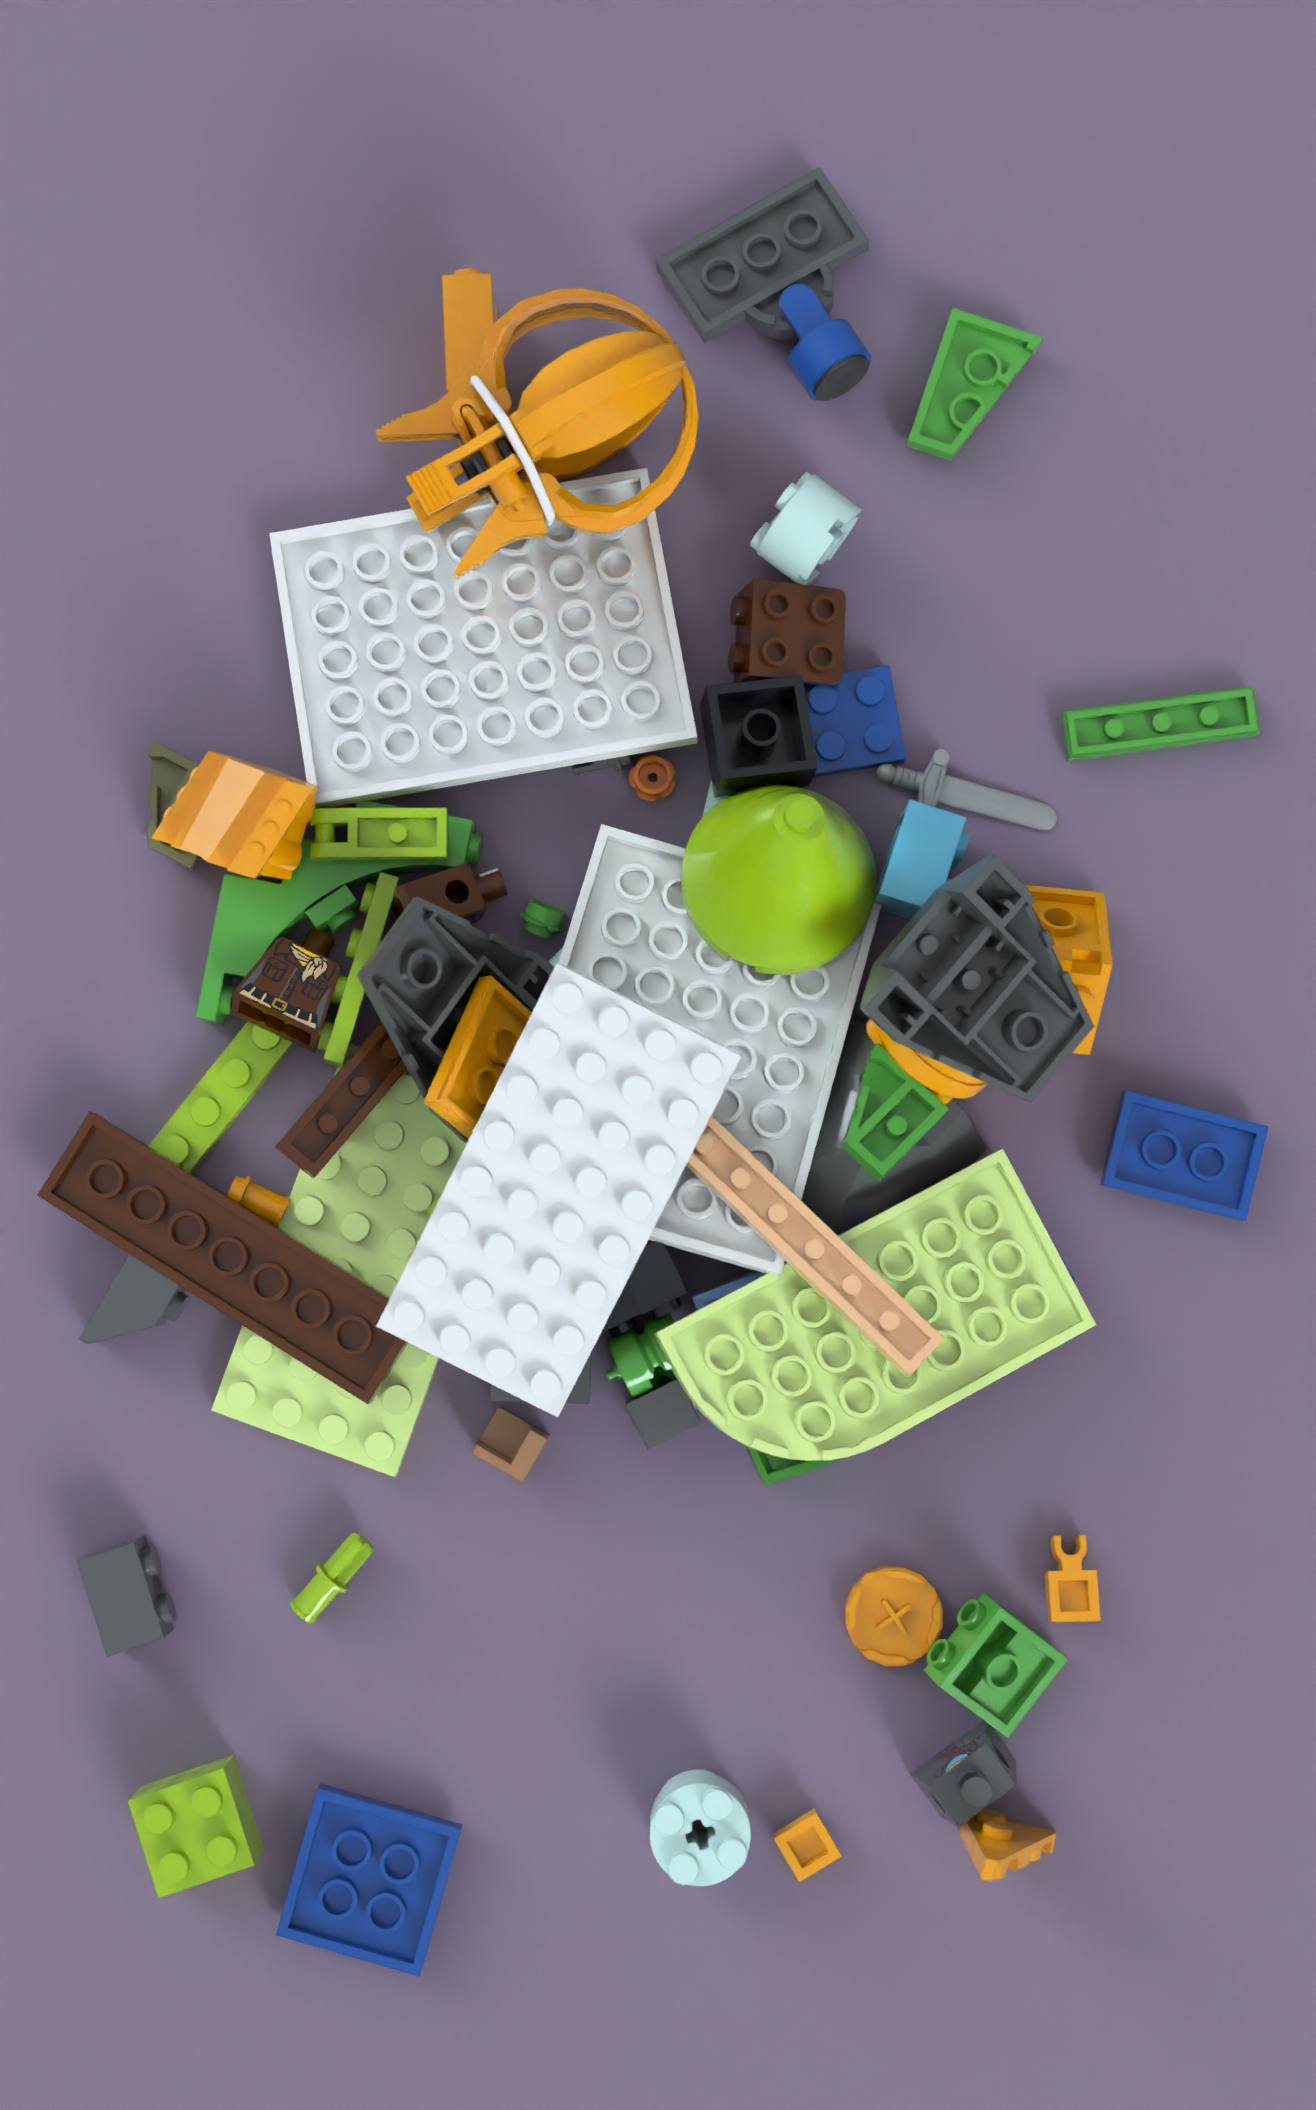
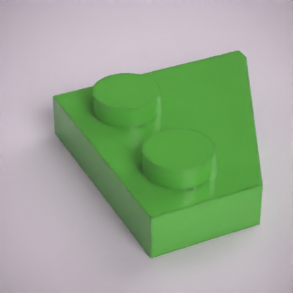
(888, 1115)

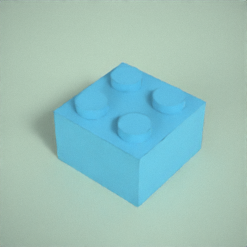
(920, 857)

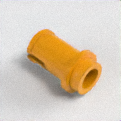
(259, 1199)

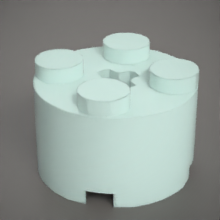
(807, 529)
(703, 1857)

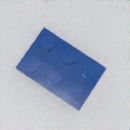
(1184, 1155)

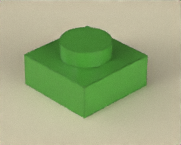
(335, 910)

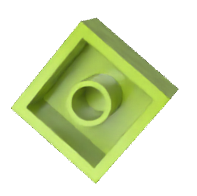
(196, 1826)

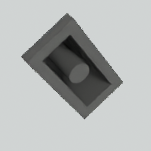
(135, 1302)

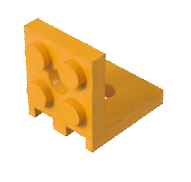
(1080, 944)

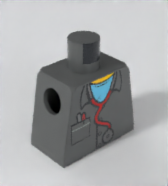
(967, 1774)

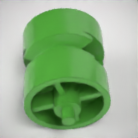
(640, 1357)

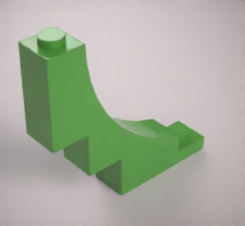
(259, 911)

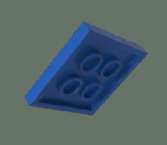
(369, 1879)

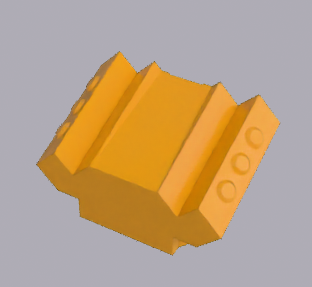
(240, 817)

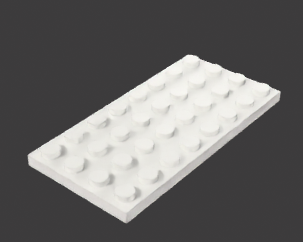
(558, 1189)

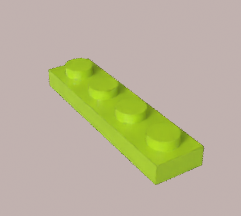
(348, 990)
(221, 1096)

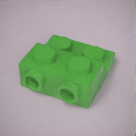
(993, 1664)

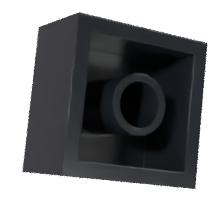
(758, 734)

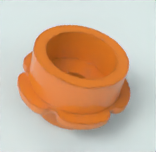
(649, 765)

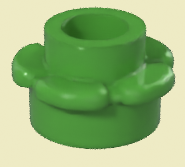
(542, 918)

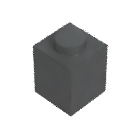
(663, 1413)

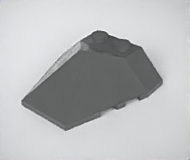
(427, 975)
(979, 984)
(840, 1188)

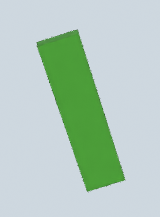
(1160, 723)

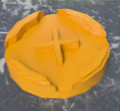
(893, 1615)

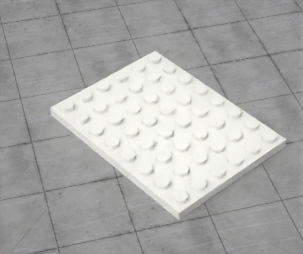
(510, 671)
(789, 1028)

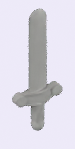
(936, 786)

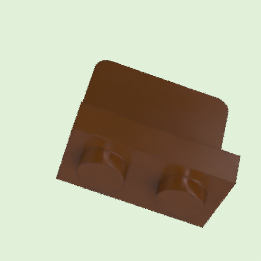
(788, 632)

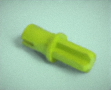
(332, 1577)

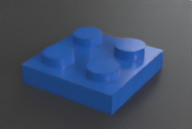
(855, 722)

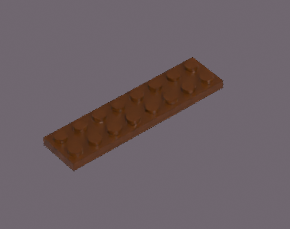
(225, 1255)

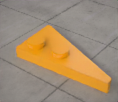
(1003, 1844)

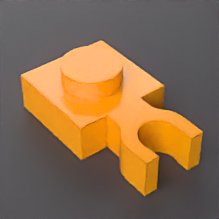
(1070, 1591)

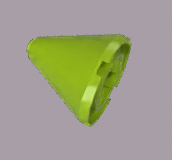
(778, 879)

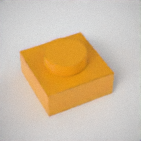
(807, 1845)

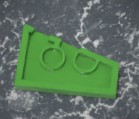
(966, 380)

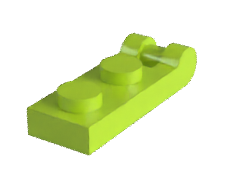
(381, 834)

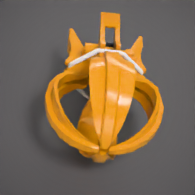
(565, 425)

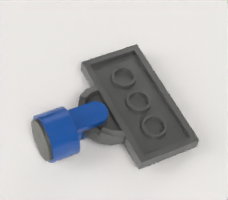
(777, 275)

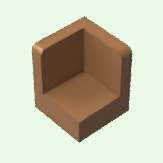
(510, 1444)

